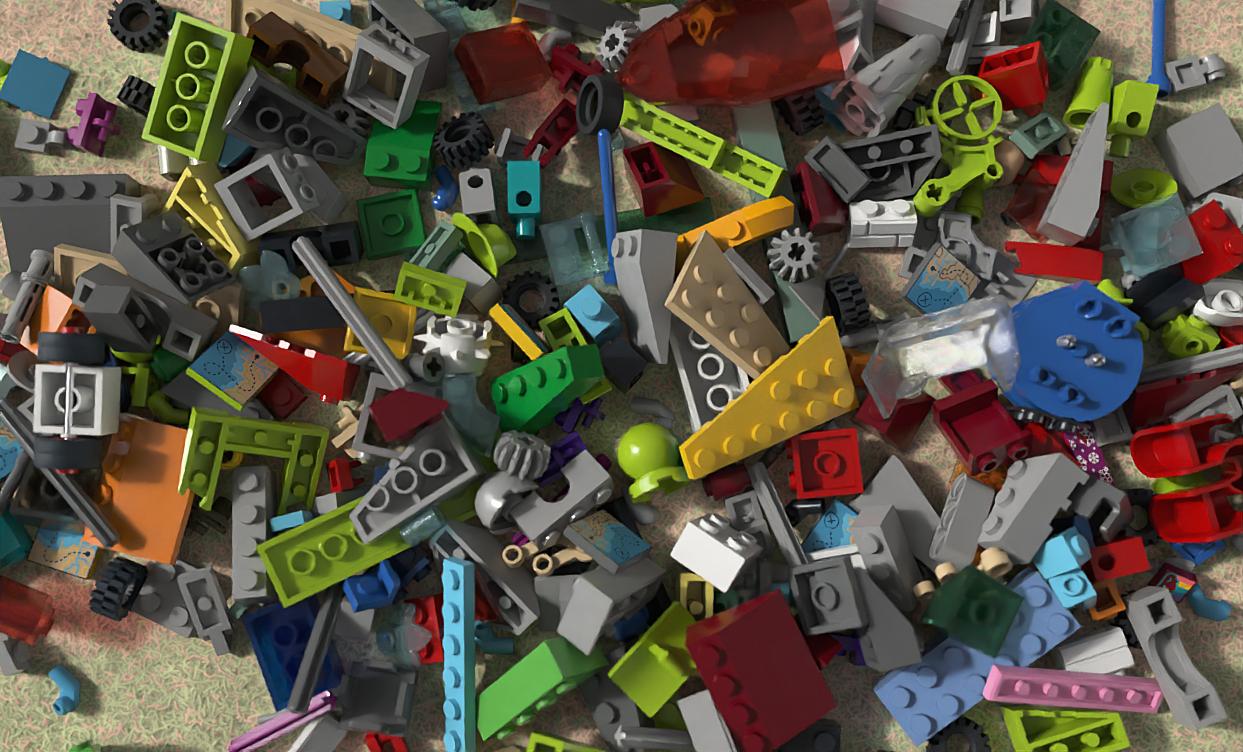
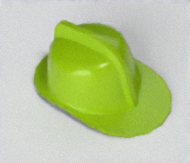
(485, 242)

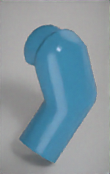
(1207, 607)
(69, 690)

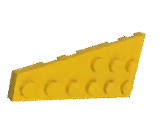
(786, 399)

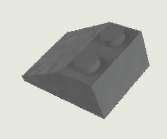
(888, 638)

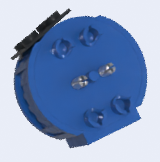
(1074, 357)

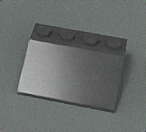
(58, 210)

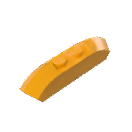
(740, 227)

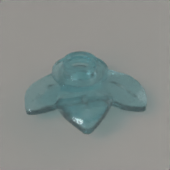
(265, 280)
(404, 635)

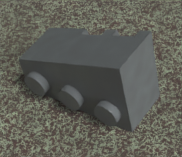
(419, 29)
(192, 393)

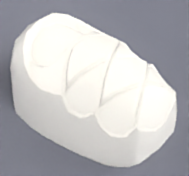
(1221, 302)

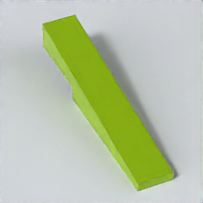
(702, 147)

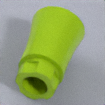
(1091, 89)

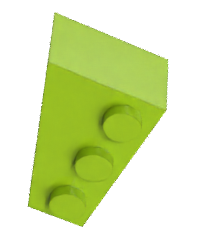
(1064, 729)

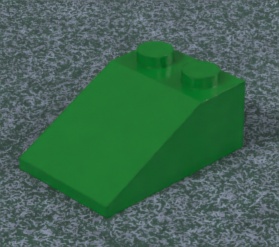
(406, 154)

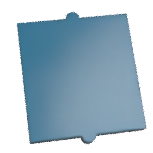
(34, 84)

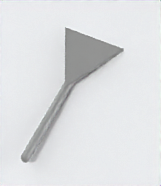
(812, 291)

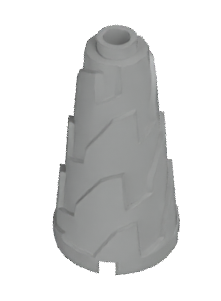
(879, 89)

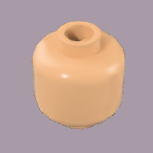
(1010, 159)

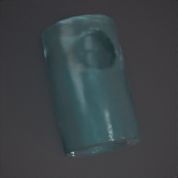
(423, 525)

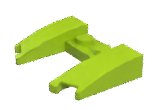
(215, 431)

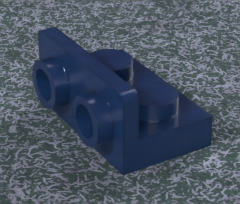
(410, 565)

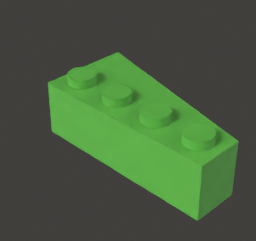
(534, 685)

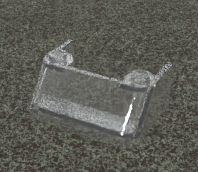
(943, 345)

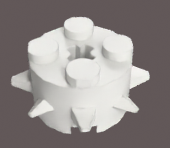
(461, 342)

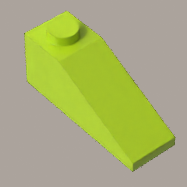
(561, 332)

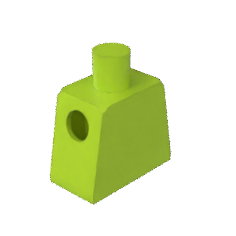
(1129, 115)

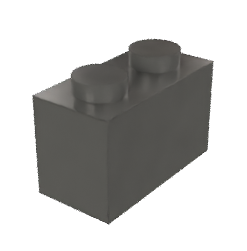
(122, 319)

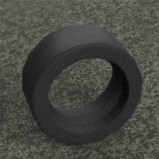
(599, 105)

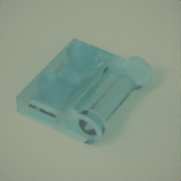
(565, 253)

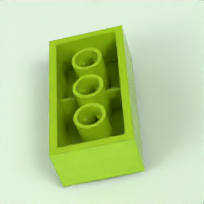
(196, 88)

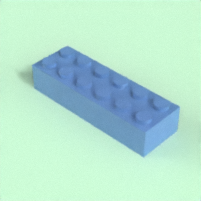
(953, 676)

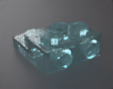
(1154, 236)

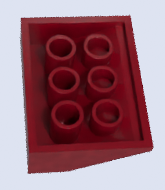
(759, 672)

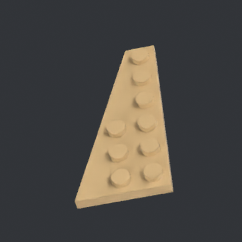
(723, 310)

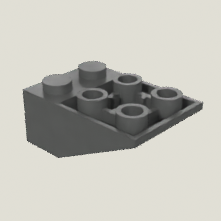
(171, 258)

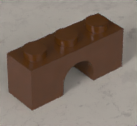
(280, 42)

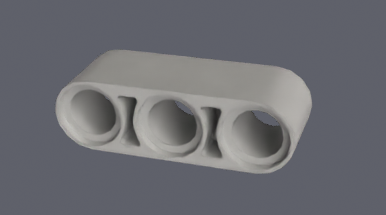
(962, 521)

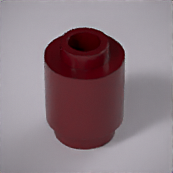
(726, 481)

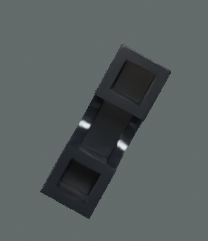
(335, 242)

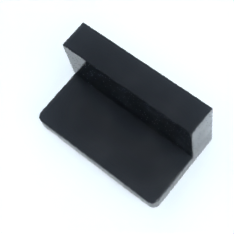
(1163, 296)

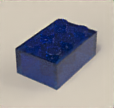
(280, 643)

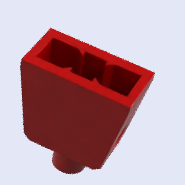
(1018, 77)
(1115, 559)

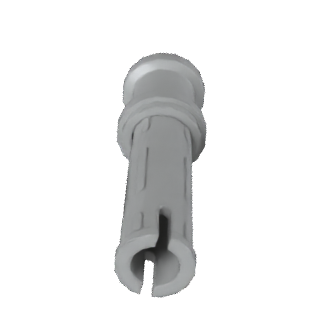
(33, 285)

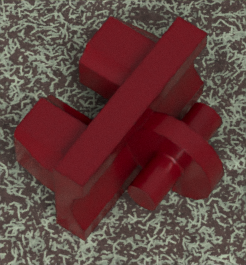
(570, 69)

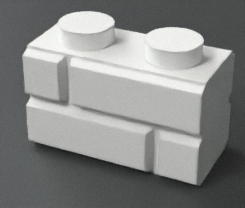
(881, 223)
(1094, 652)

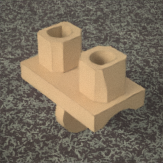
(345, 439)

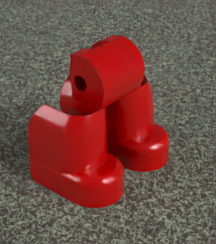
(1182, 449)

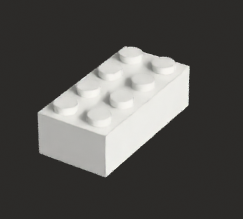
(703, 373)

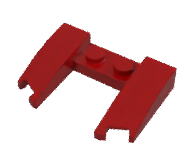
(1060, 262)

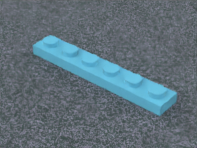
(459, 655)

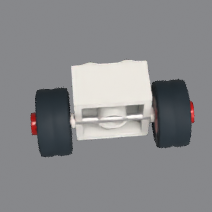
(73, 400)

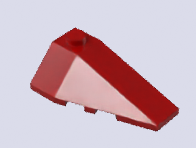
(315, 370)

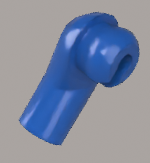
(448, 190)

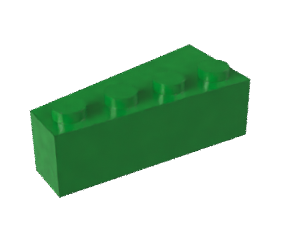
(542, 389)

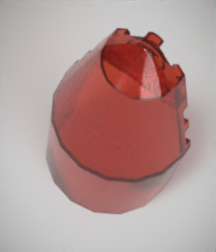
(734, 54)

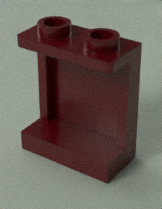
(980, 428)

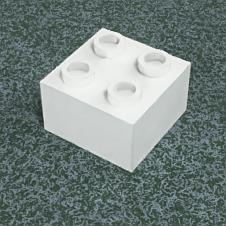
(716, 551)

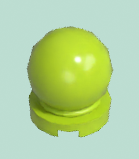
(651, 460)

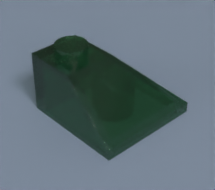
(974, 610)

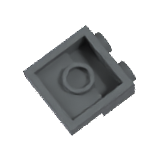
(827, 595)

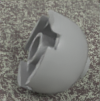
(498, 496)

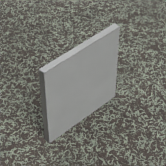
(1005, 282)

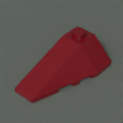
(1163, 398)

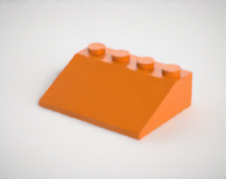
(141, 490)

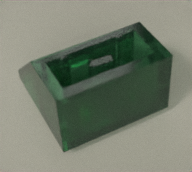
(1064, 40)

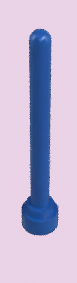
(1158, 50)
(609, 198)

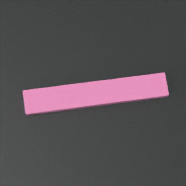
(1072, 689)

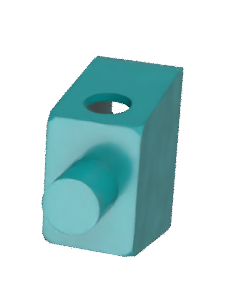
(524, 188)

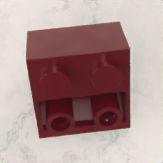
(660, 178)
(403, 410)

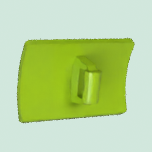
(657, 661)

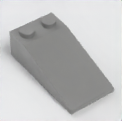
(1077, 194)
(645, 278)

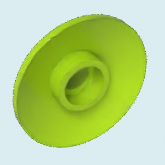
(1141, 187)

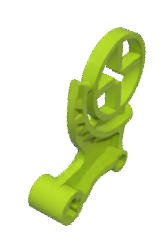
(967, 164)

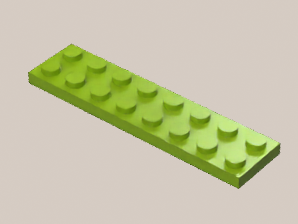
(332, 549)

